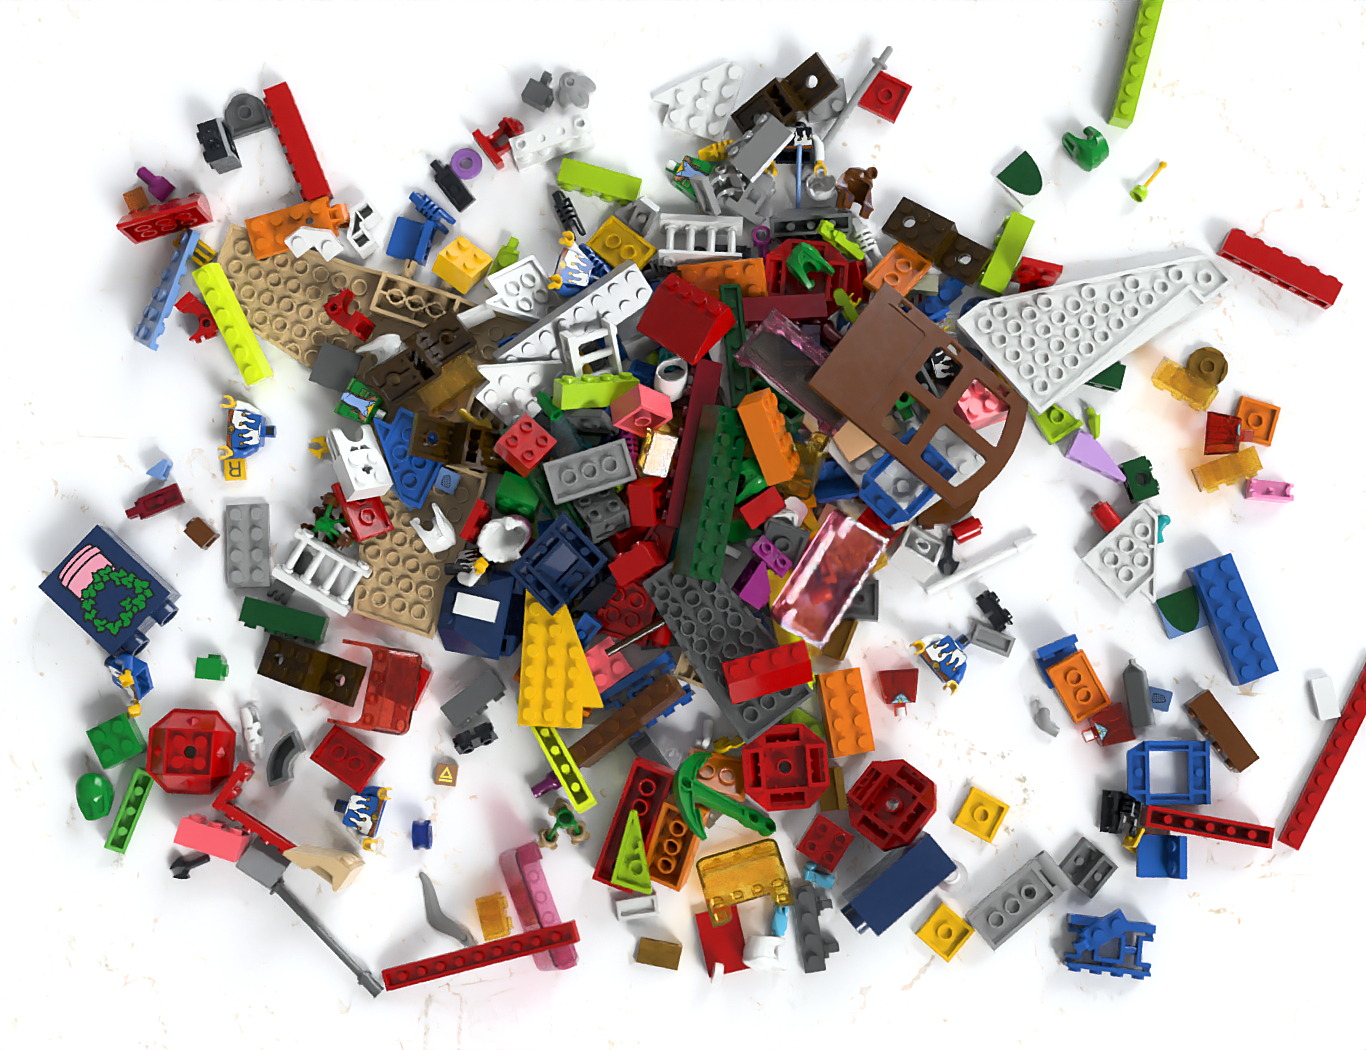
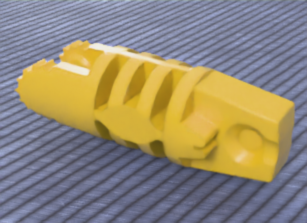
(714, 152)

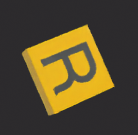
(235, 469)

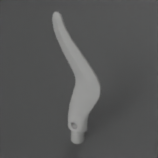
(438, 919)

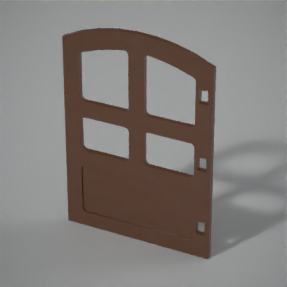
(880, 362)

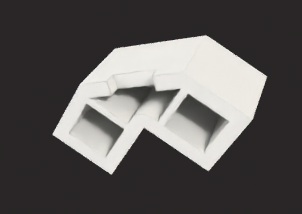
(362, 219)
(307, 237)

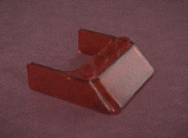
(389, 690)

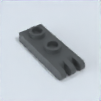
(284, 589)

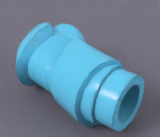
(820, 878)
(779, 921)

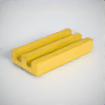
(208, 259)

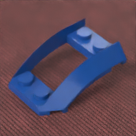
(883, 503)
(1197, 773)

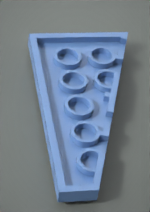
(167, 292)

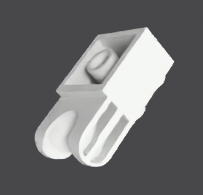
(359, 464)

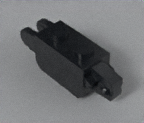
(594, 593)

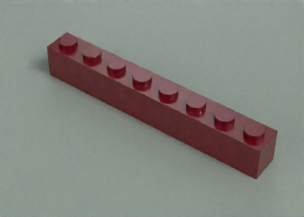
(701, 392)

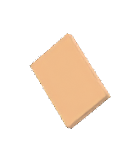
(854, 442)

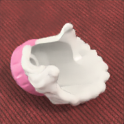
(504, 538)

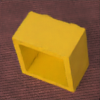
(462, 264)

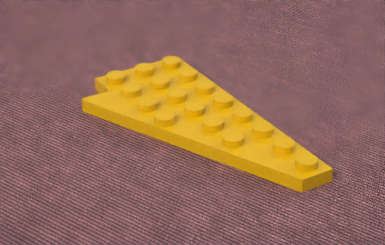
(553, 671)

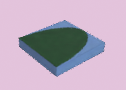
(1181, 612)

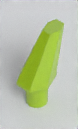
(1094, 422)

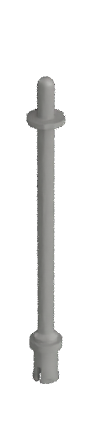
(879, 63)

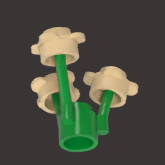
(564, 820)

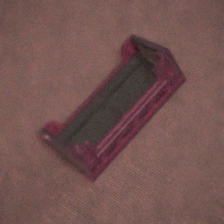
(790, 362)

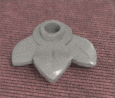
(577, 92)

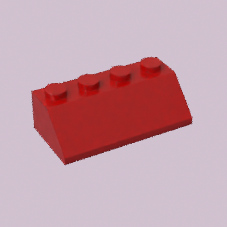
(767, 671)

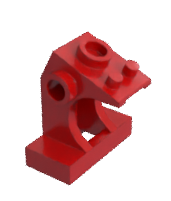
(489, 145)
(191, 304)
(357, 324)

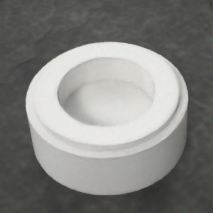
(717, 973)

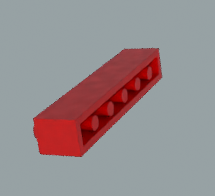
(297, 142)
(1279, 268)
(1207, 826)

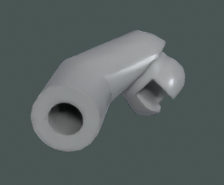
(1044, 722)

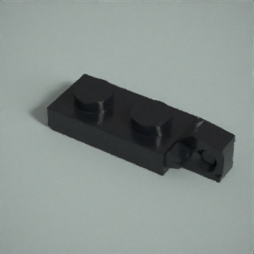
(452, 186)

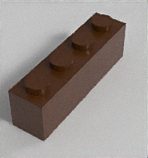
(1221, 731)

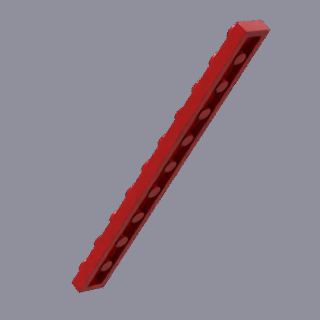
(1326, 766)
(481, 955)

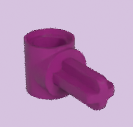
(157, 186)
(762, 246)

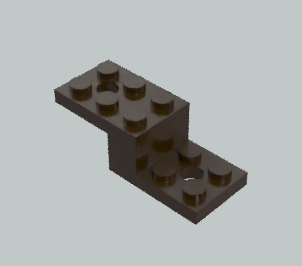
(790, 96)
(937, 241)
(420, 358)
(456, 444)
(312, 670)

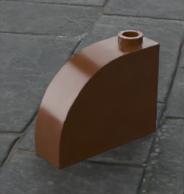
(943, 514)

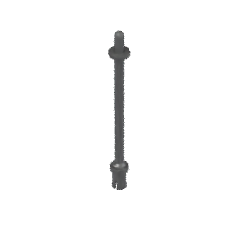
(363, 976)

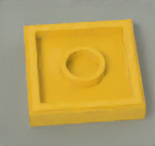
(981, 814)
(945, 932)

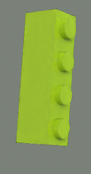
(598, 182)
(1006, 254)
(591, 390)

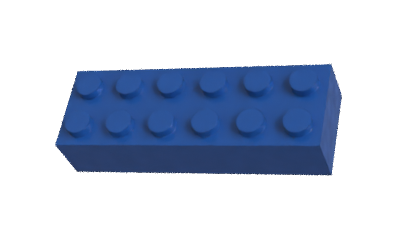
(1232, 620)

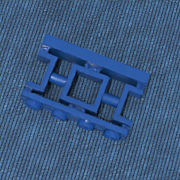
(637, 681)
(1107, 963)

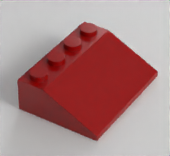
(166, 218)
(685, 319)

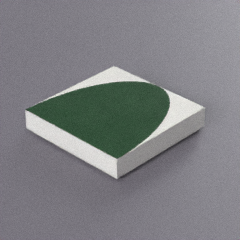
(1024, 178)

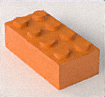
(769, 436)
(844, 712)
(673, 846)

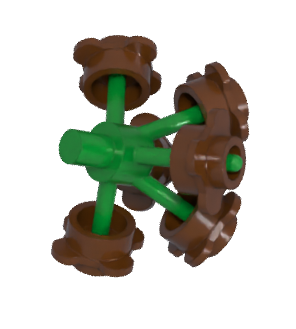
(325, 523)

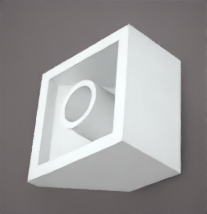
(917, 553)

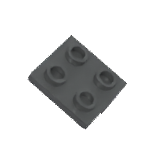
(603, 514)

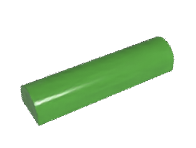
(129, 811)

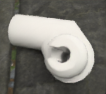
(702, 743)

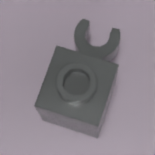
(538, 93)

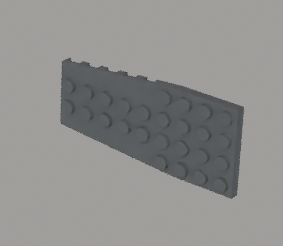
(714, 629)

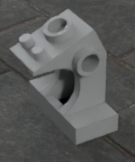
(728, 182)
(748, 209)

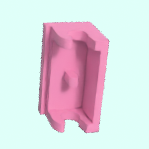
(1268, 491)

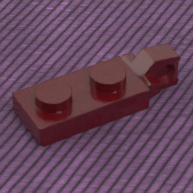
(156, 502)

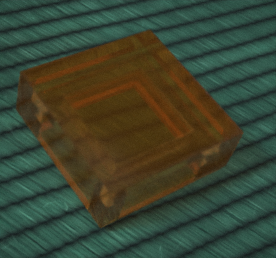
(136, 199)

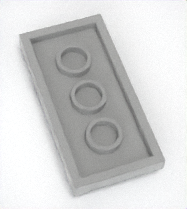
(590, 471)
(248, 545)

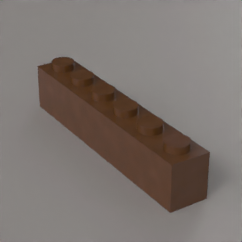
(627, 721)

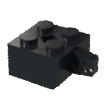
(218, 146)

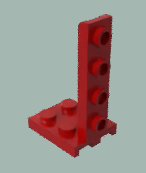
(1035, 274)
(478, 517)
(232, 812)

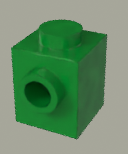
(211, 668)

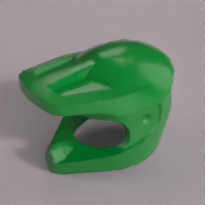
(1087, 153)
(806, 259)
(754, 480)
(94, 796)

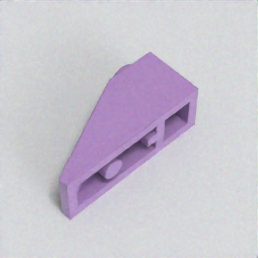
(1090, 454)

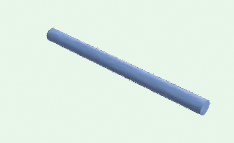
(798, 176)

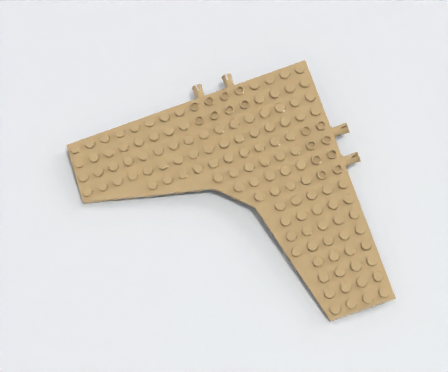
(285, 307)

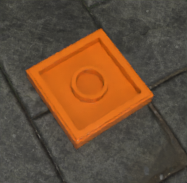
(1258, 417)

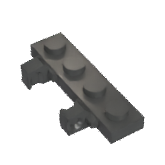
(807, 910)

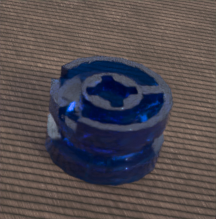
(422, 835)

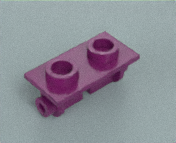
(771, 556)

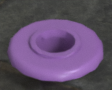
(464, 154)

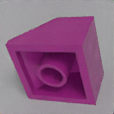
(753, 583)

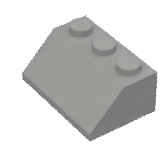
(760, 146)

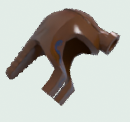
(856, 187)

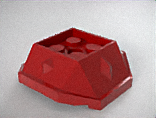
(782, 282)
(214, 748)
(807, 773)
(879, 790)

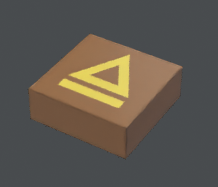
(446, 774)

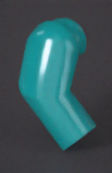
(1163, 521)

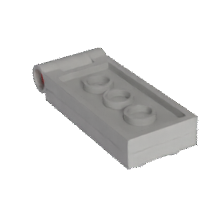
(1009, 908)

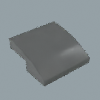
(1087, 867)

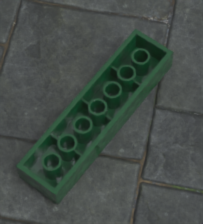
(710, 494)

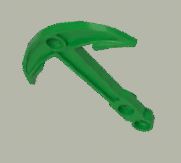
(689, 790)

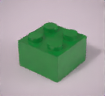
(517, 497)
(117, 740)

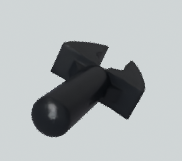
(949, 543)
(189, 865)

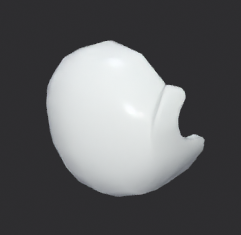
(820, 187)

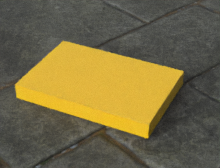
(618, 242)

